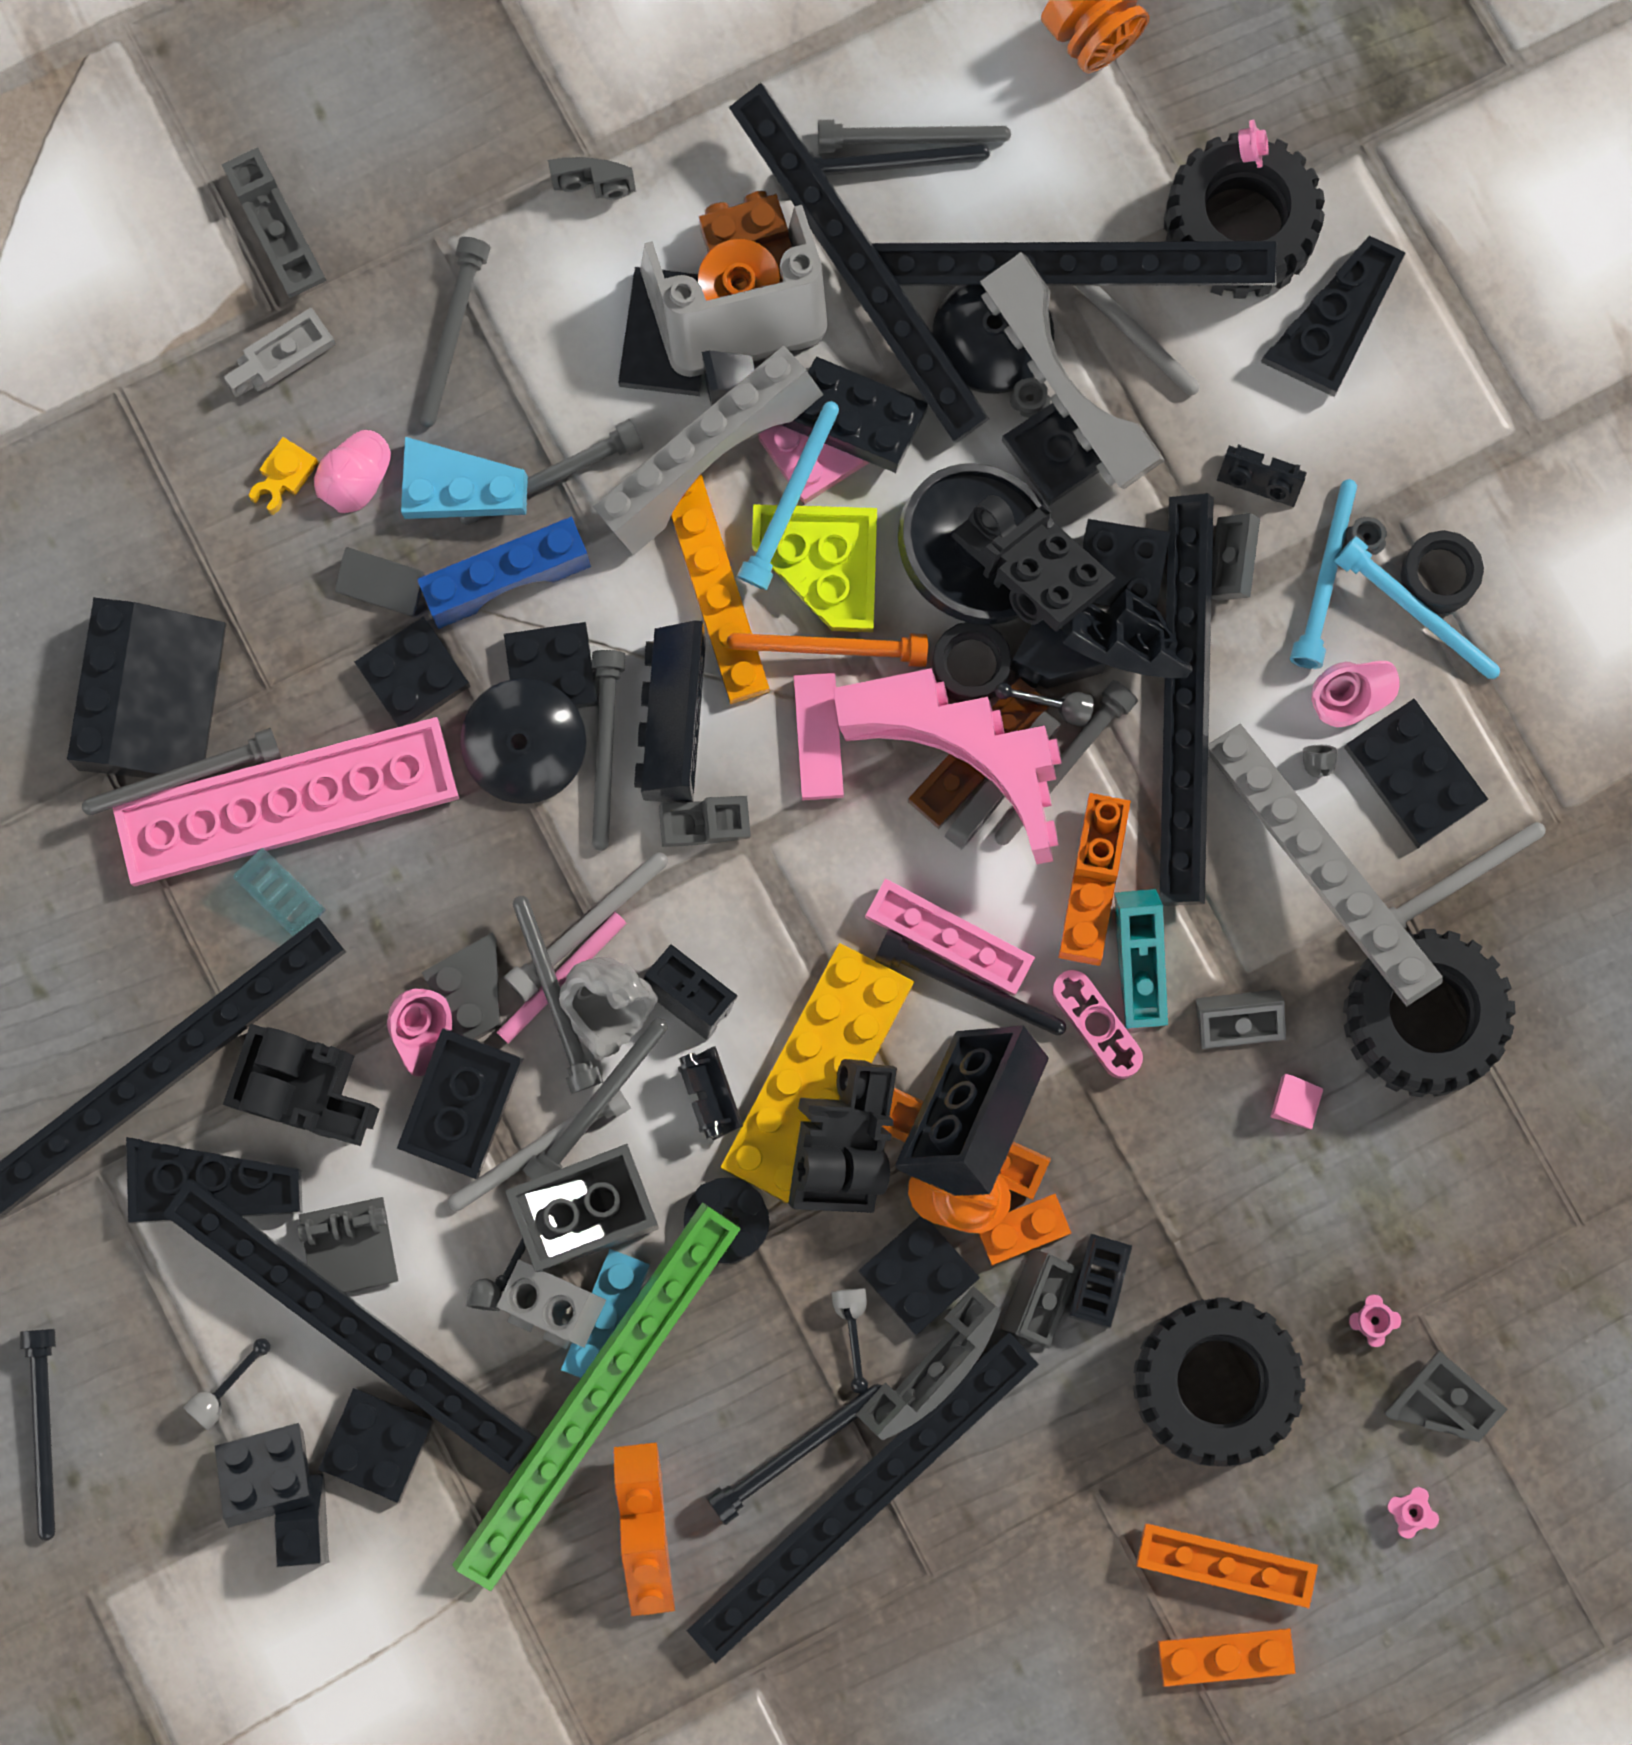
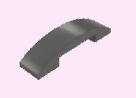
(273, 223)
(938, 1373)

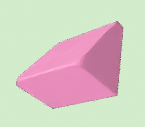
(1296, 1101)

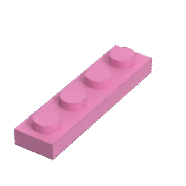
(950, 937)

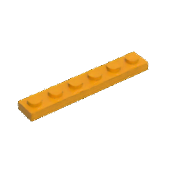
(717, 593)

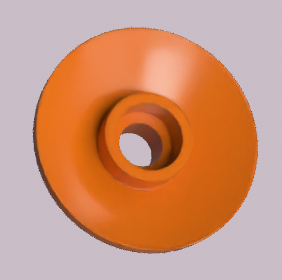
(736, 260)

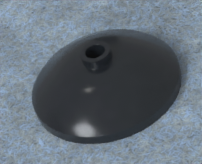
(978, 352)
(552, 733)

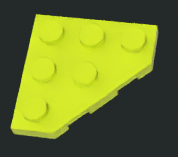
(827, 561)

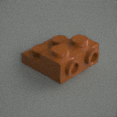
(754, 220)

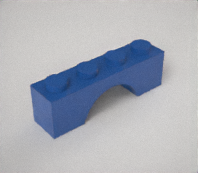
(535, 557)

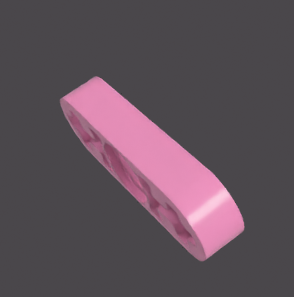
(1070, 1004)

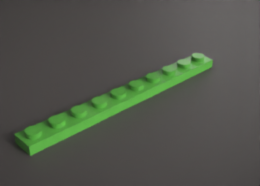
(596, 1397)

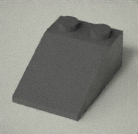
(582, 1209)

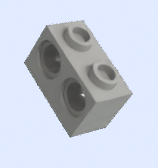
(552, 1300)

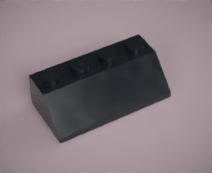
(672, 714)
(973, 1110)

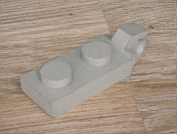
(280, 353)

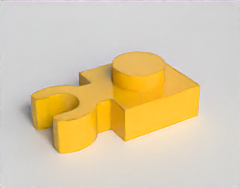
(285, 469)

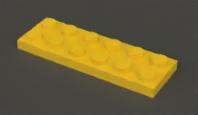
(841, 1021)

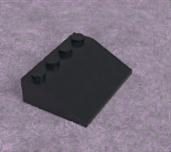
(145, 689)

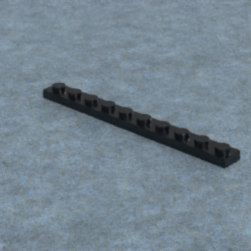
(1087, 262)
(859, 263)
(1187, 702)
(166, 1062)
(349, 1325)
(860, 1499)

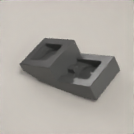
(704, 821)

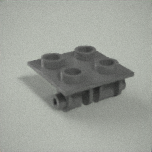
(350, 1244)

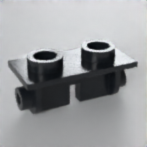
(1277, 482)
(716, 1106)

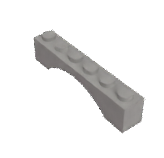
(1024, 302)
(765, 398)

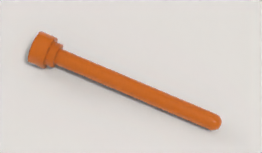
(910, 649)

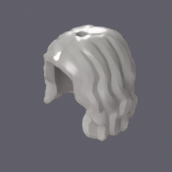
(606, 1003)

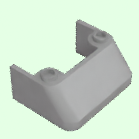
(744, 322)

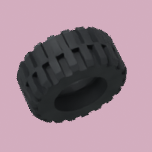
(1279, 180)
(1444, 1071)
(1277, 1372)

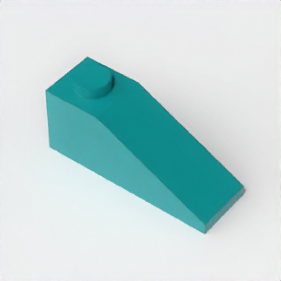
(1141, 957)

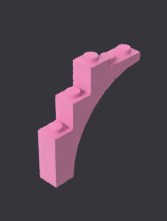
(918, 711)

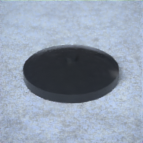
(937, 562)

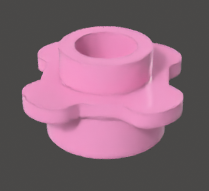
(1253, 144)
(1387, 1320)
(1410, 1525)

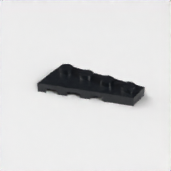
(1332, 327)
(247, 1186)

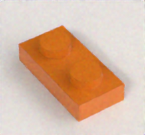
(1026, 1230)

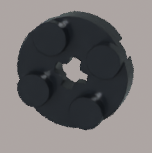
(745, 1205)

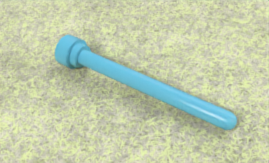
(1357, 559)
(758, 567)
(1309, 649)

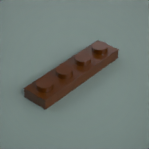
(956, 779)

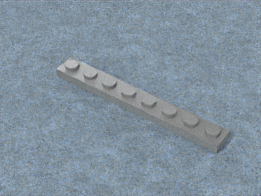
(1324, 865)

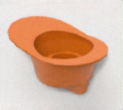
(963, 1212)

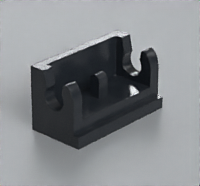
(689, 991)

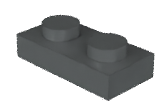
(1234, 556)

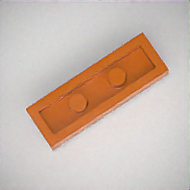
(1226, 1657)

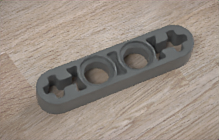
(988, 798)

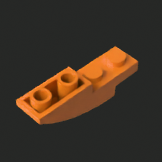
(1094, 879)

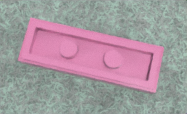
(818, 737)

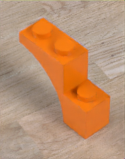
(643, 1529)

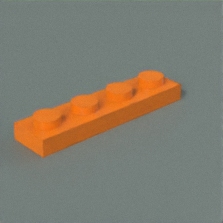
(1021, 1169)
(1226, 1565)

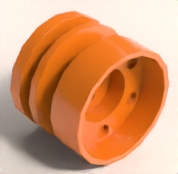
(1096, 28)

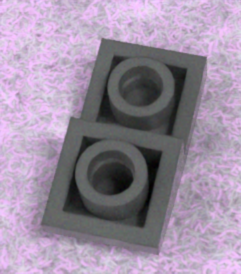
(609, 178)

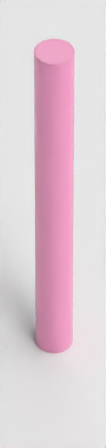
(539, 1001)

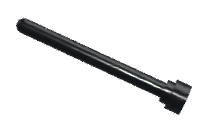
(902, 159)
(896, 951)
(38, 1347)
(729, 1500)

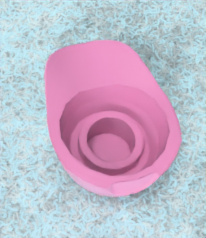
(352, 471)
(1354, 691)
(415, 1026)

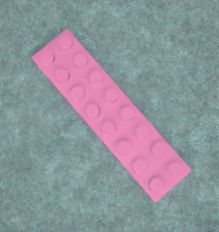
(285, 801)

